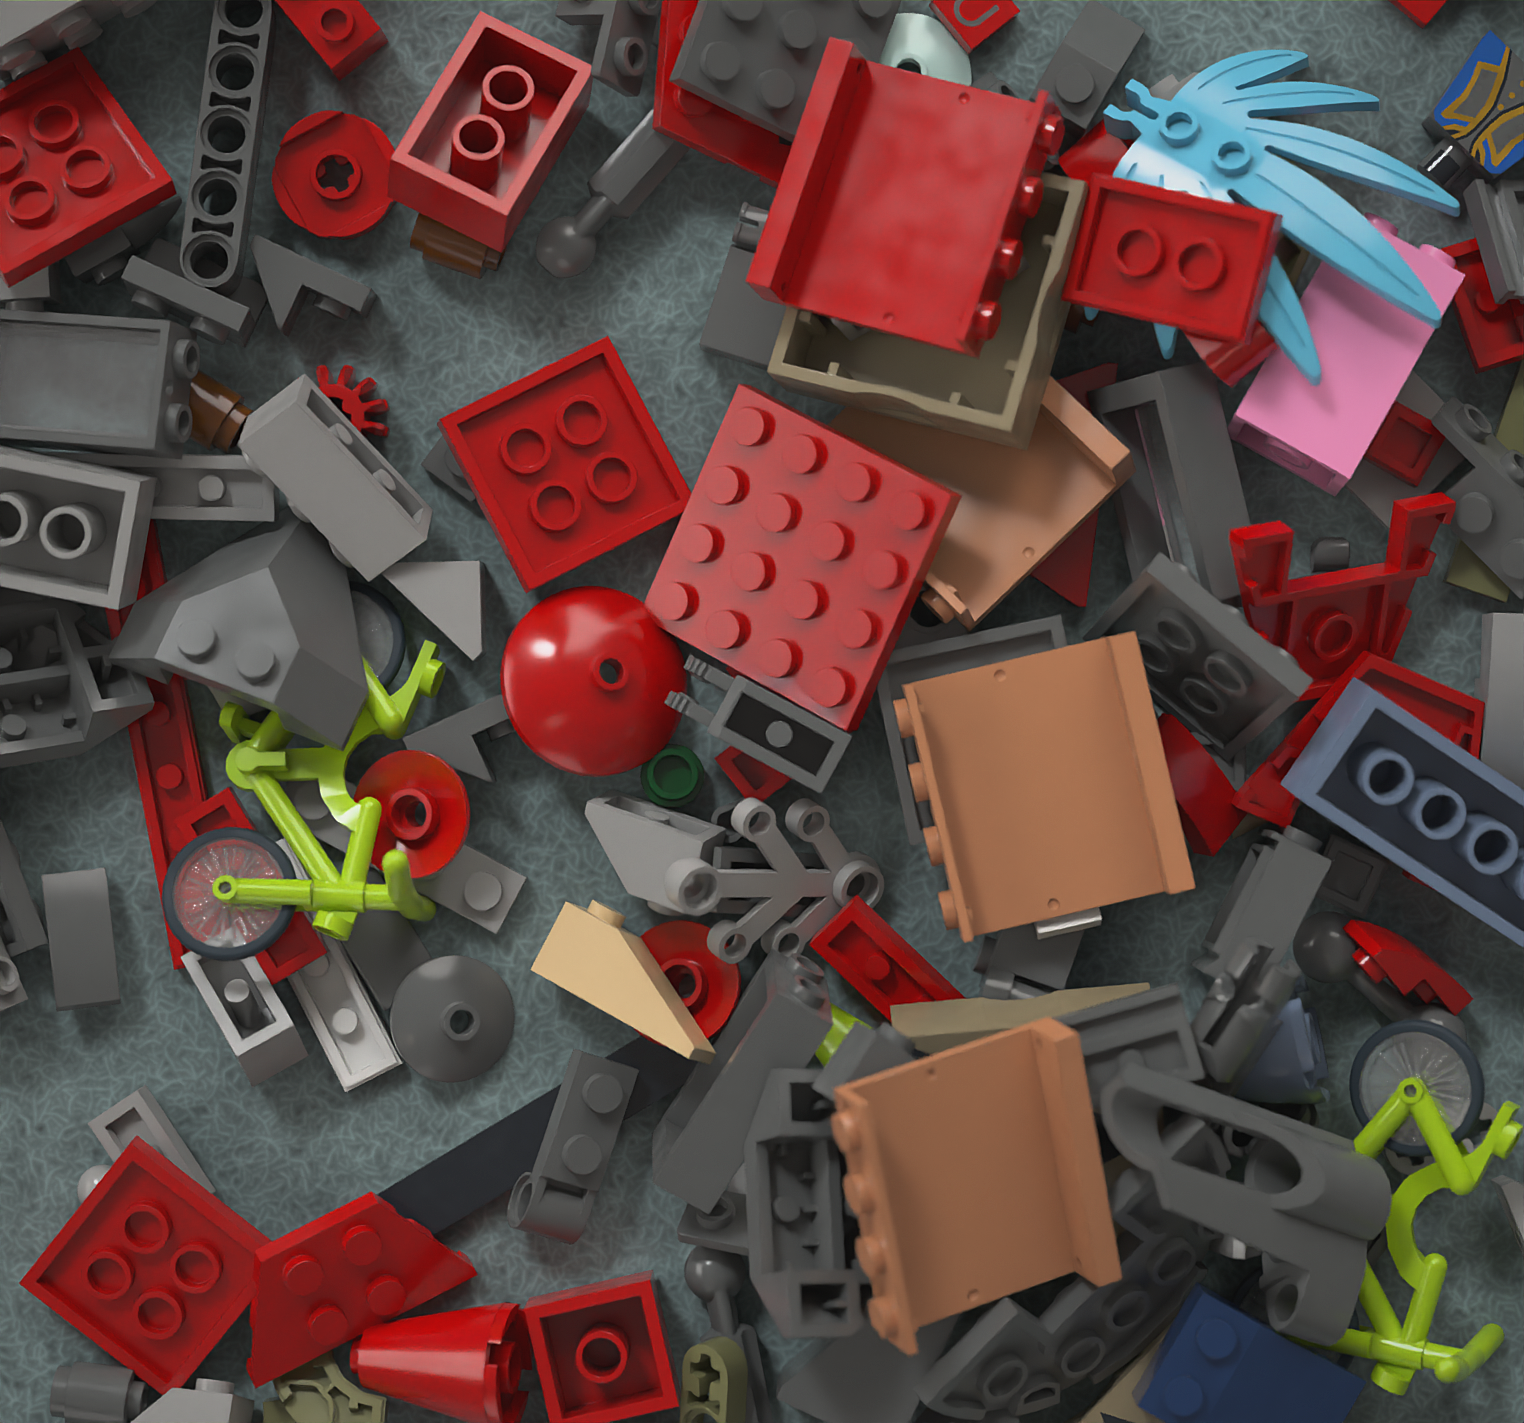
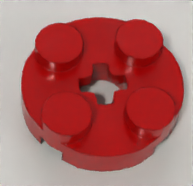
(301, 166)

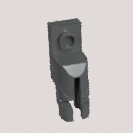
(1240, 1017)

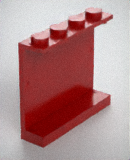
(905, 202)

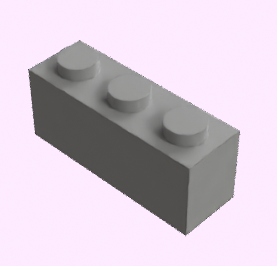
(335, 478)

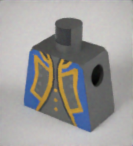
(1478, 117)

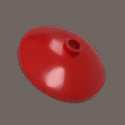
(557, 690)

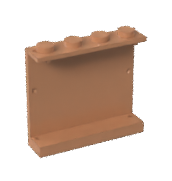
(1012, 500)
(1044, 785)
(975, 1176)

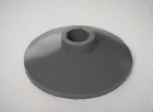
(423, 1015)

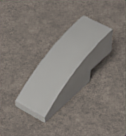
(1503, 693)

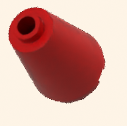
(451, 1361)

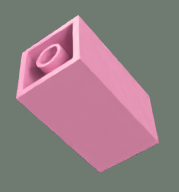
(1364, 361)

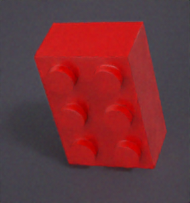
(490, 131)

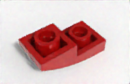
(1199, 789)
(1405, 965)

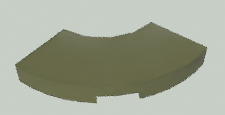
(322, 1395)

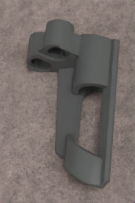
(1302, 1204)

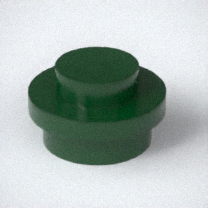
(672, 776)

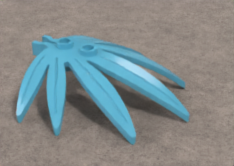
(1217, 151)

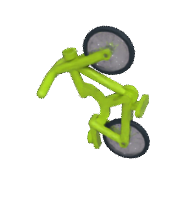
(237, 887)
(1419, 1097)

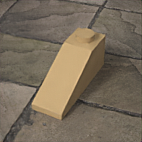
(619, 975)

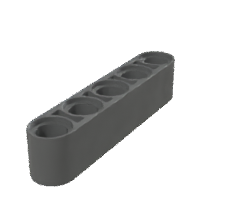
(232, 171)

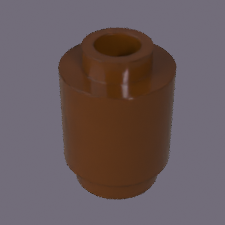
(453, 249)
(216, 414)

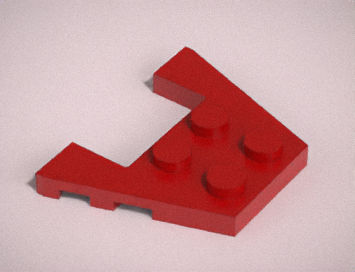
(701, 122)
(1337, 613)
(1432, 702)

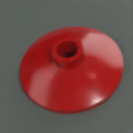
(400, 785)
(683, 951)

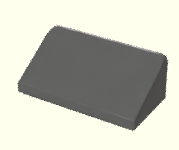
(384, 948)

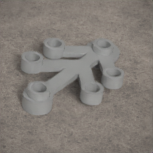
(781, 886)

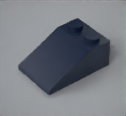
(1239, 1369)

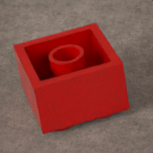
(603, 1350)

